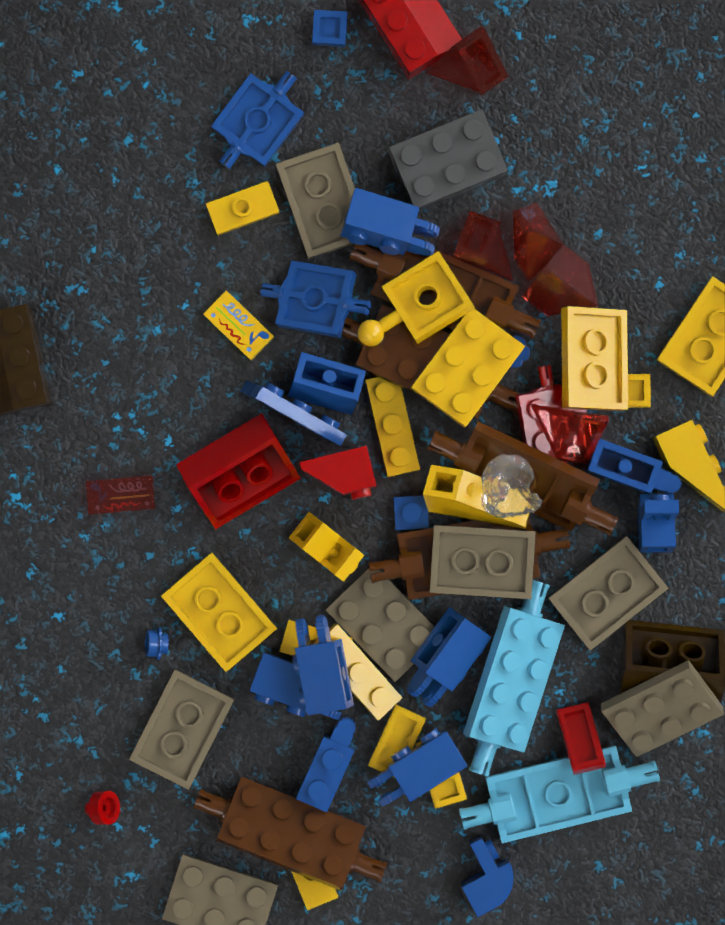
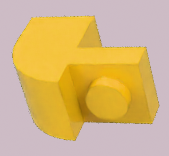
(326, 546)

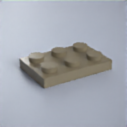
(319, 197)
(482, 562)
(608, 593)
(381, 622)
(662, 708)
(181, 729)
(217, 895)

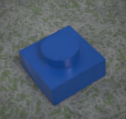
(329, 28)
(410, 513)

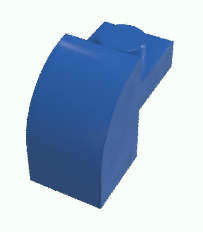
(657, 523)
(492, 884)

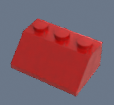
(413, 31)
(238, 471)
(344, 472)

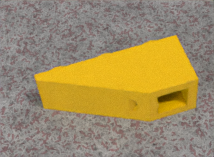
(686, 456)
(459, 495)

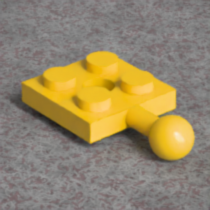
(420, 319)

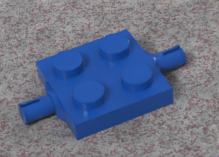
(257, 120)
(315, 299)

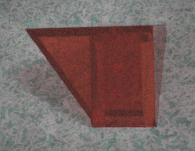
(471, 63)
(533, 240)
(483, 246)
(562, 283)
(571, 432)

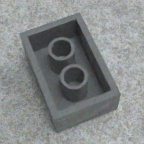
(448, 161)

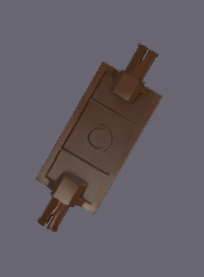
(487, 292)
(403, 360)
(560, 486)
(416, 555)
(291, 834)

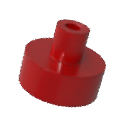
(103, 807)

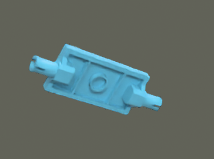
(513, 680)
(552, 798)

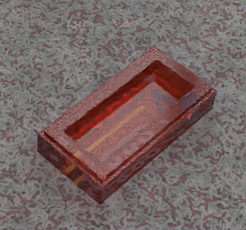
(120, 495)

